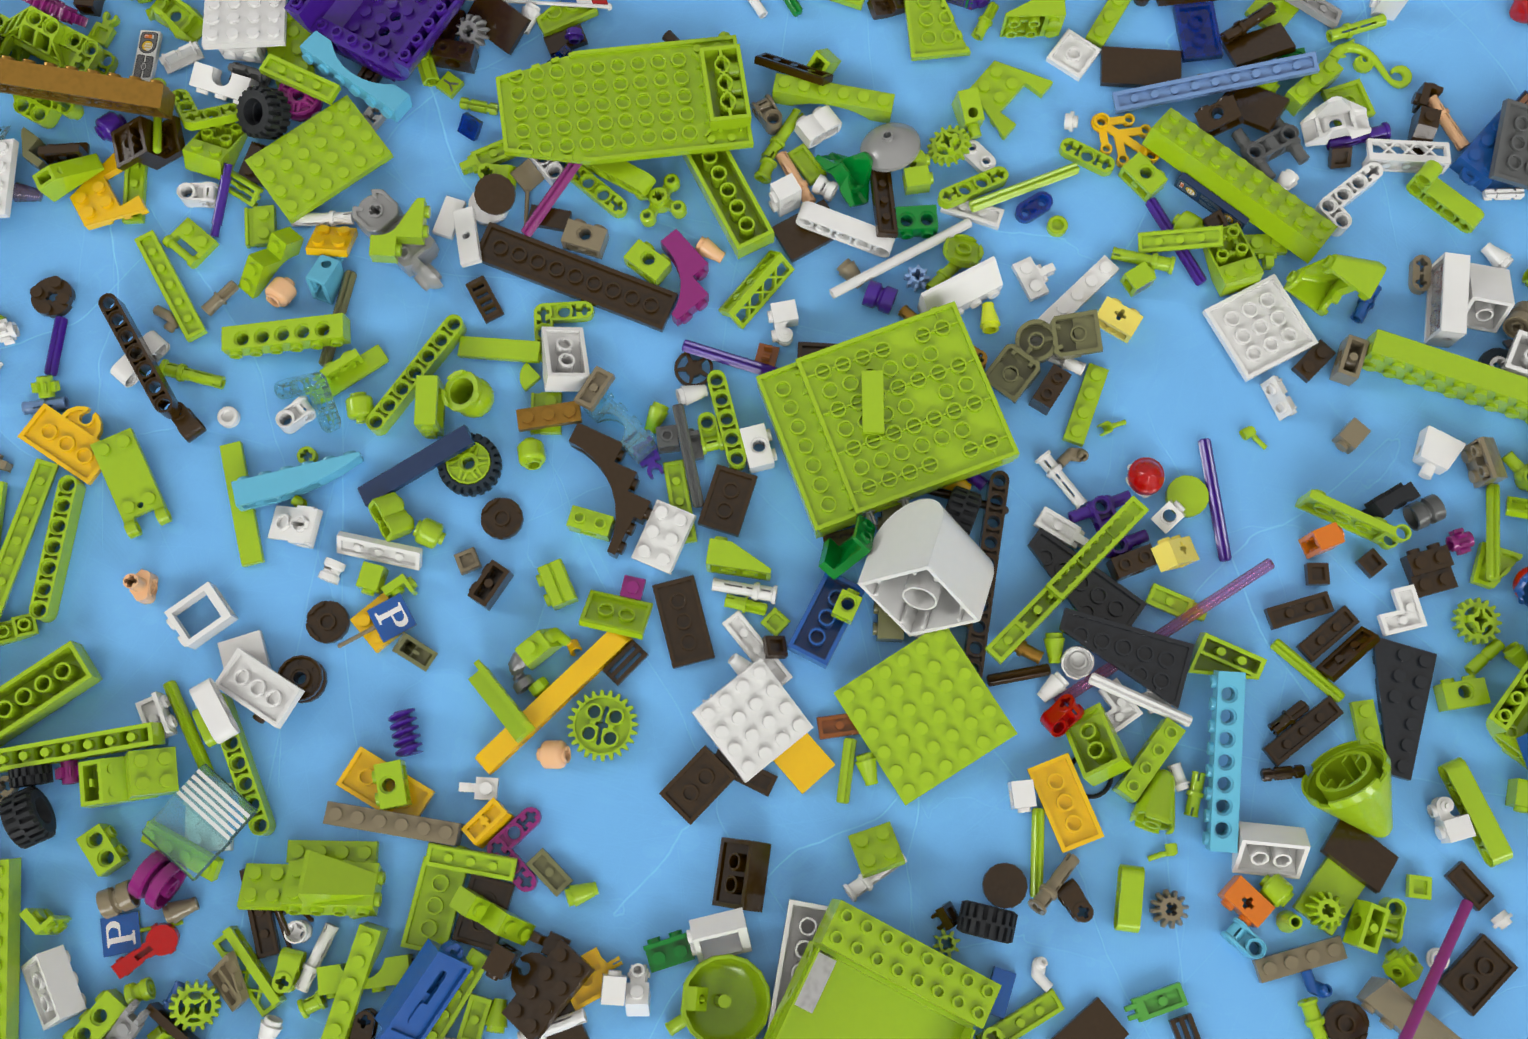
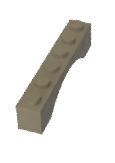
(393, 823)

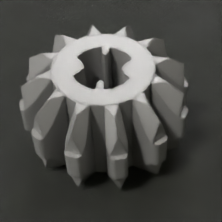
(474, 24)

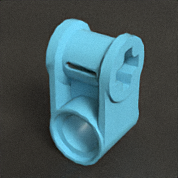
(1241, 936)

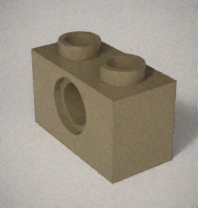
(593, 247)
(1349, 360)

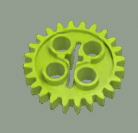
(583, 721)

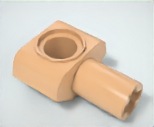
(142, 586)

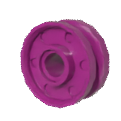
(301, 109)

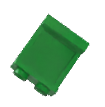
(838, 559)

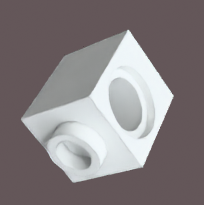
(1164, 524)
(1022, 795)
(613, 988)

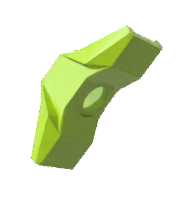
(187, 28)

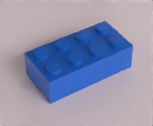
(819, 631)

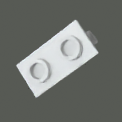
(181, 57)
(1275, 393)

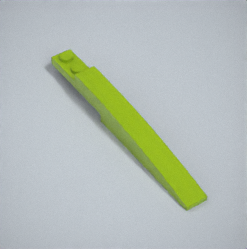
(1066, 580)

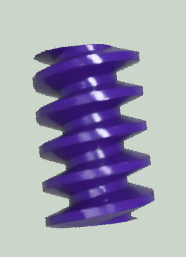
(405, 734)

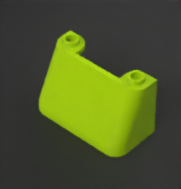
(1332, 277)

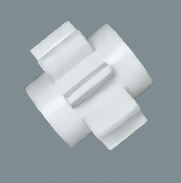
(8, 332)

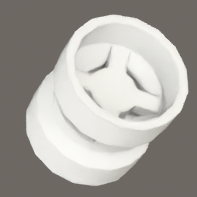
(825, 187)
(331, 571)
(295, 930)

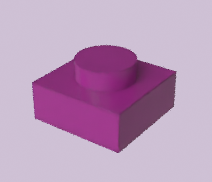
(633, 587)

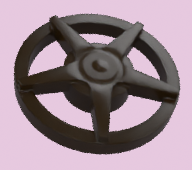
(692, 368)

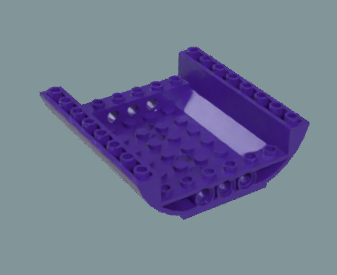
(358, 25)

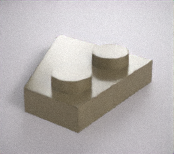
(229, 981)

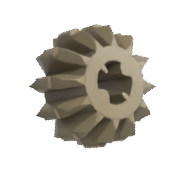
(1176, 909)

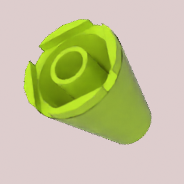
(1156, 804)

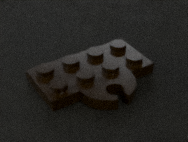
(545, 989)

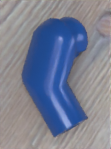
(1315, 987)

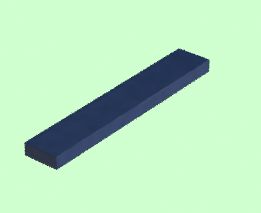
(417, 465)

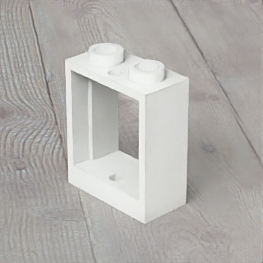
(227, 616)
(718, 931)

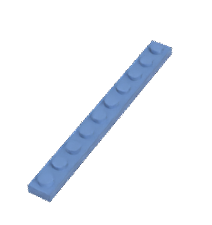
(1215, 82)

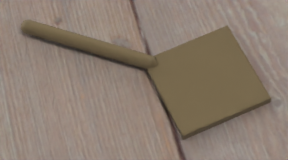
(528, 178)

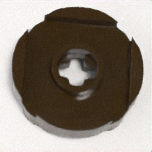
(44, 289)

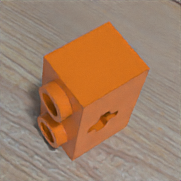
(1322, 540)
(1257, 907)

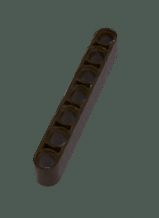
(142, 364)

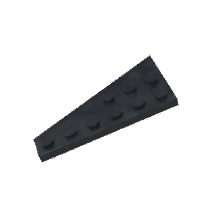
(1097, 593)
(1144, 656)
(1402, 698)

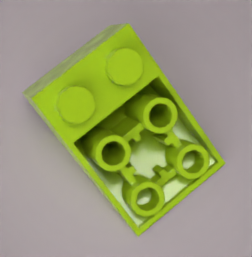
(1034, 19)
(213, 148)
(1235, 264)
(104, 782)

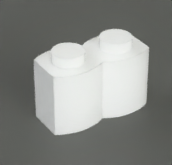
(817, 126)

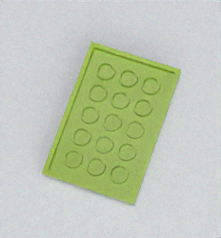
(319, 159)

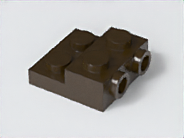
(1429, 569)

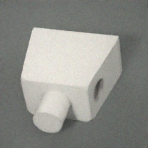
(1435, 452)

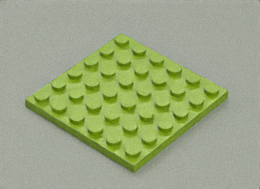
(925, 713)

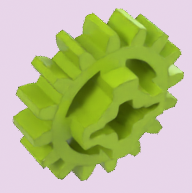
(957, 139)
(1478, 618)
(188, 997)

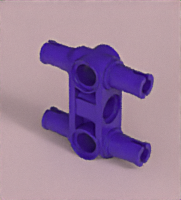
(1100, 518)

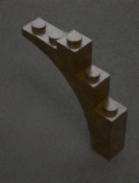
(629, 507)

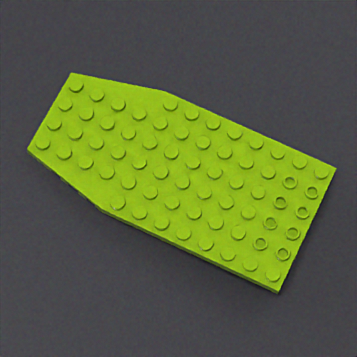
(628, 103)

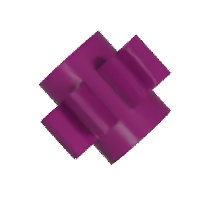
(1460, 541)
(68, 772)

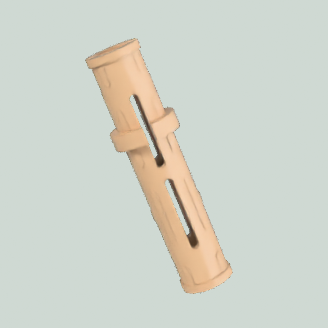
(1448, 124)
(789, 167)

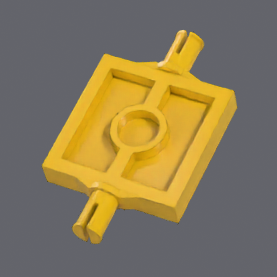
(592, 987)

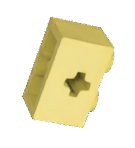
(1123, 328)
(1174, 553)

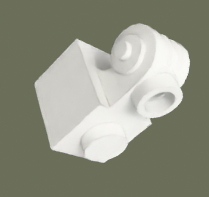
(783, 315)
(1449, 827)
(638, 991)

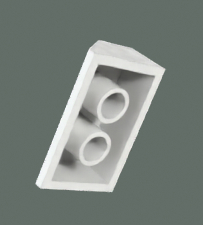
(1270, 850)
(53, 986)

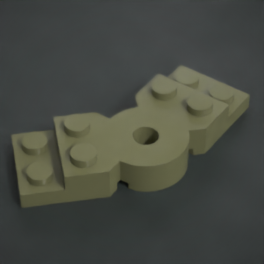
(1065, 338)

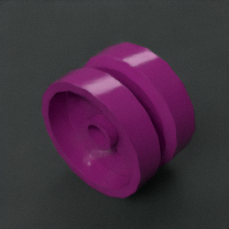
(156, 880)

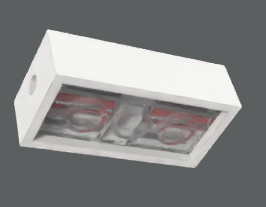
(1447, 300)

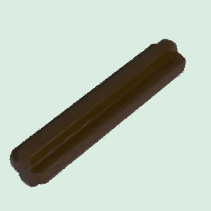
(1018, 675)

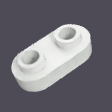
(977, 156)

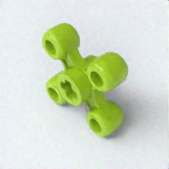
(661, 202)

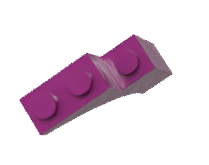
(690, 267)

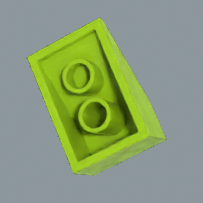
(730, 559)
(1097, 746)

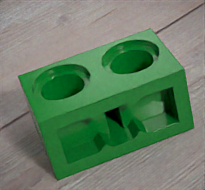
(915, 216)

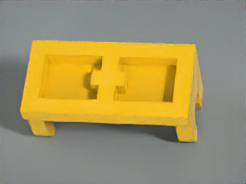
(487, 823)

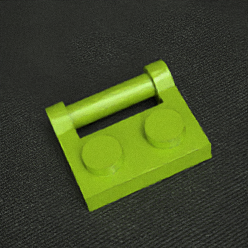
(195, 238)

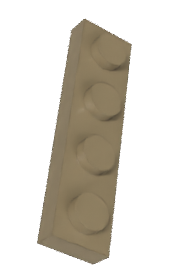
(1299, 959)

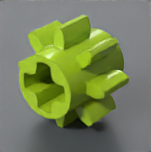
(45, 386)
(952, 941)

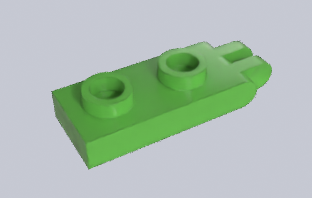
(1157, 1002)

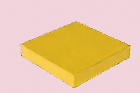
(804, 763)

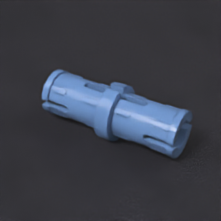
(57, 404)

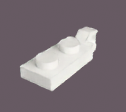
(1061, 528)

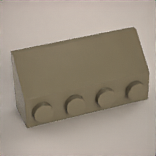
(1394, 1006)

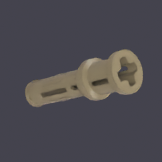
(1048, 890)

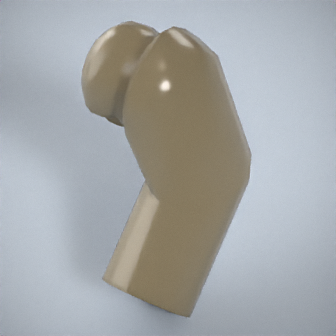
(165, 314)
(1072, 454)

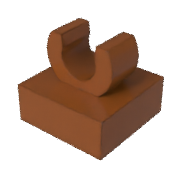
(767, 354)

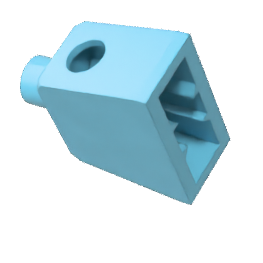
(325, 278)

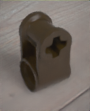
(188, 424)
(1073, 897)
(360, 1029)

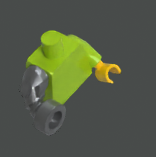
(535, 651)

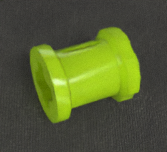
(765, 170)
(311, 1004)

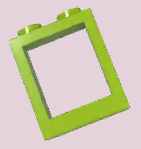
(429, 406)

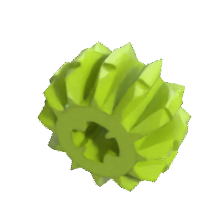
(1331, 917)

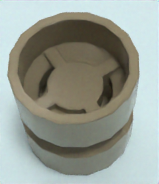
(1516, 319)
(114, 900)

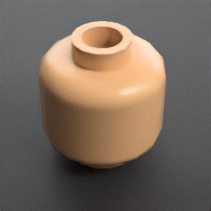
(280, 292)
(554, 754)

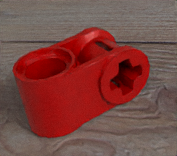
(1060, 717)

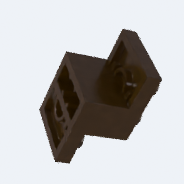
(135, 143)

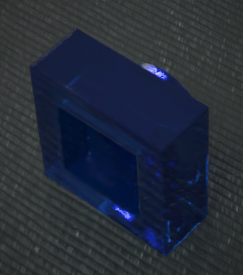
(470, 126)

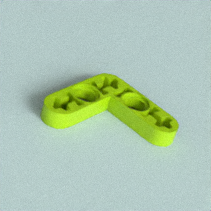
(201, 119)
(554, 318)

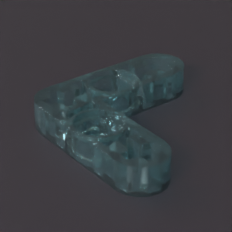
(315, 392)

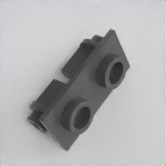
(249, 72)

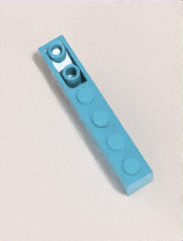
(291, 481)

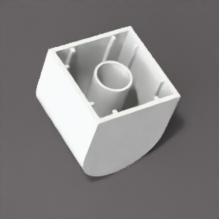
(927, 570)

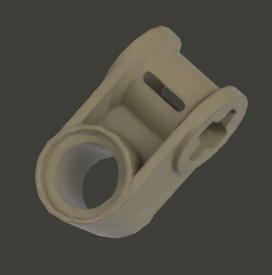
(765, 112)

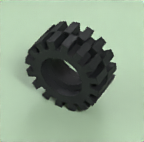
(30, 776)

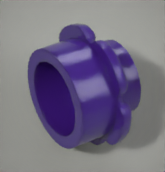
(574, 35)

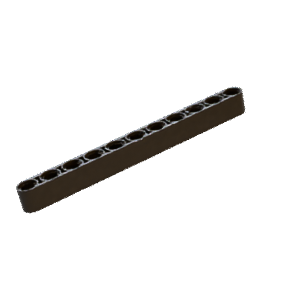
(995, 535)

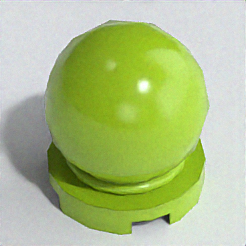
(467, 394)

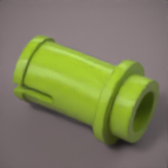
(675, 1025)

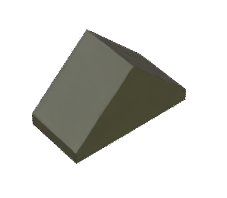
(414, 651)

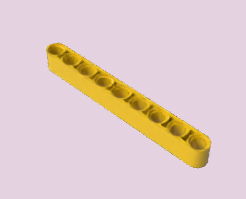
(554, 698)

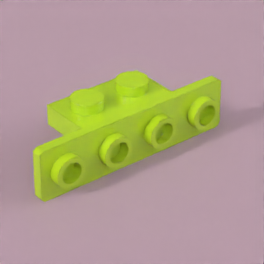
(352, 368)

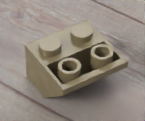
(1483, 462)

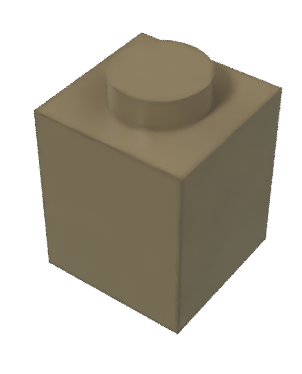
(1351, 436)

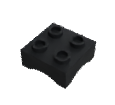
(1391, 499)

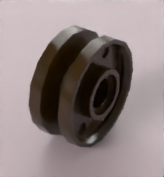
(315, 676)

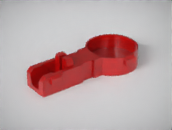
(159, 941)

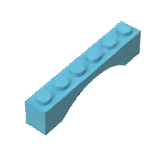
(387, 98)

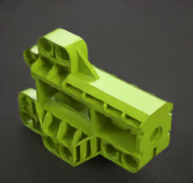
(53, 44)

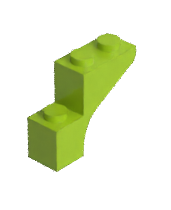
(410, 230)
(264, 263)
(491, 916)

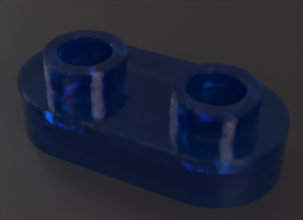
(1032, 207)

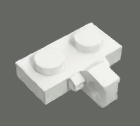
(1033, 277)

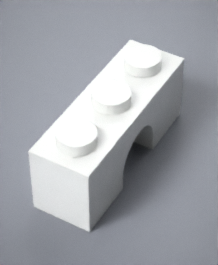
(208, 79)

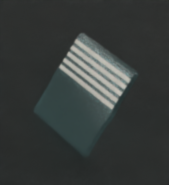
(199, 822)

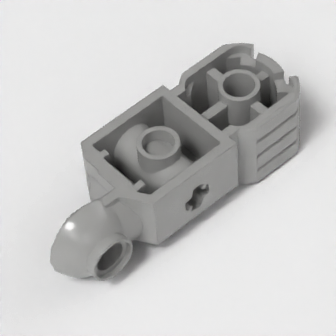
(381, 215)

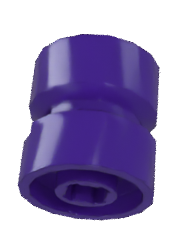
(880, 297)

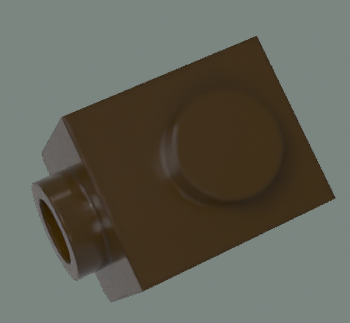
(1423, 94)

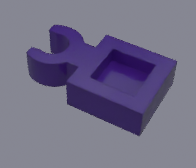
(650, 461)

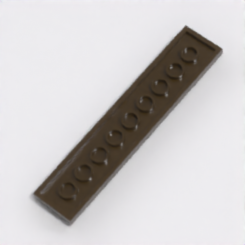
(577, 277)

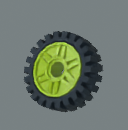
(479, 477)

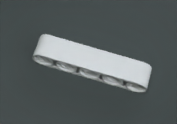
(843, 229)

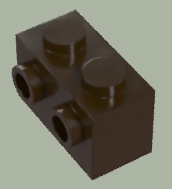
(490, 584)

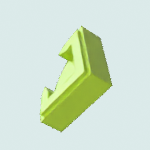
(528, 377)

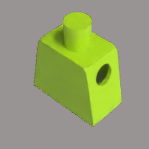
(969, 111)

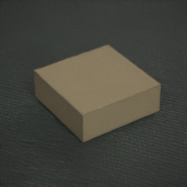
(468, 561)

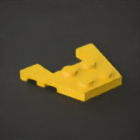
(99, 204)

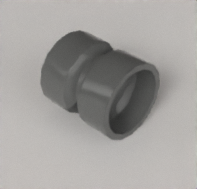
(1423, 513)

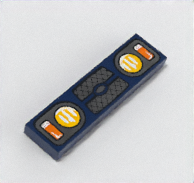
(1209, 200)

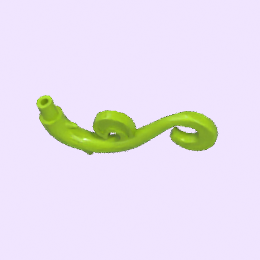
(1371, 60)

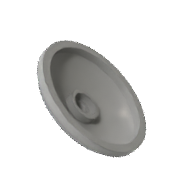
(891, 146)

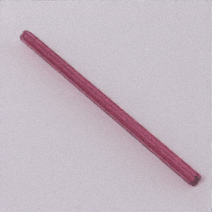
(1184, 619)

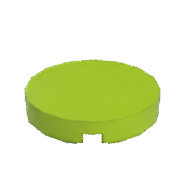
(962, 251)
(1190, 493)

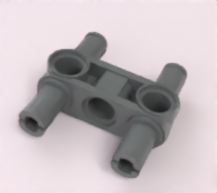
(1271, 146)

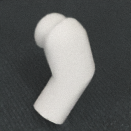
(1038, 973)

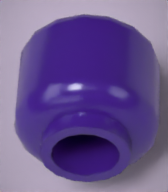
(107, 124)

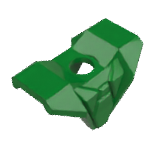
(851, 174)

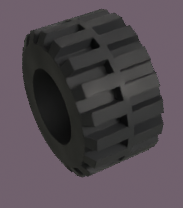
(263, 112)
(964, 507)
(28, 817)
(987, 921)

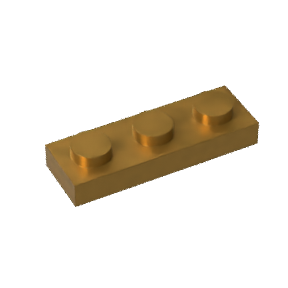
(548, 416)

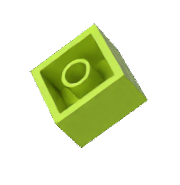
(151, 772)

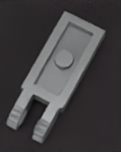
(128, 1023)

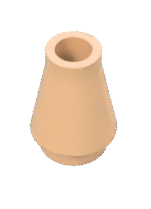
(709, 250)

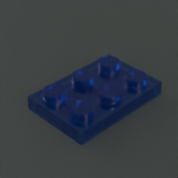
(1197, 31)

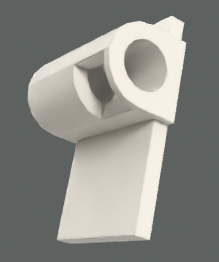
(296, 525)

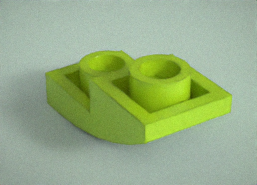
(18, 629)

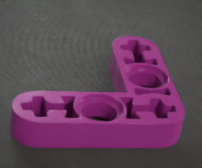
(509, 844)

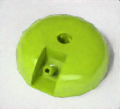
(725, 999)

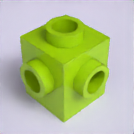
(1402, 966)

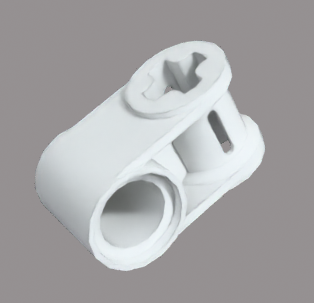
(202, 195)
(297, 414)

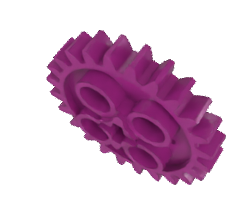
(59, 11)

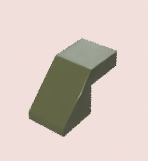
(30, 149)

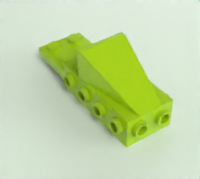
(314, 887)

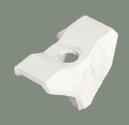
(1351, 115)

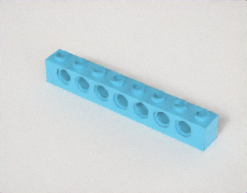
(1228, 839)

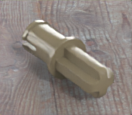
(220, 298)

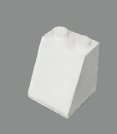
(1489, 297)

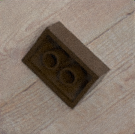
(741, 874)

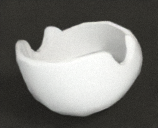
(1077, 662)

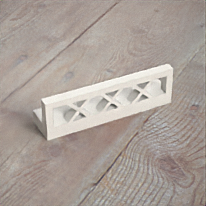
(1408, 161)

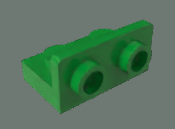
(668, 952)

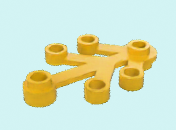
(1121, 136)

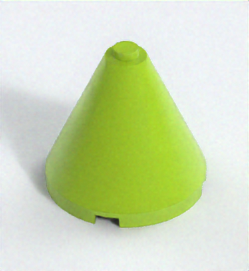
(1353, 786)

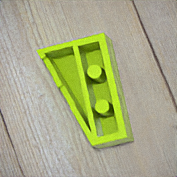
(1216, 654)

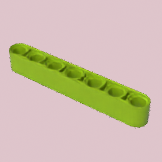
(406, 379)
(61, 558)
(250, 771)

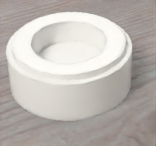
(228, 417)

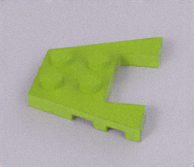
(1000, 86)

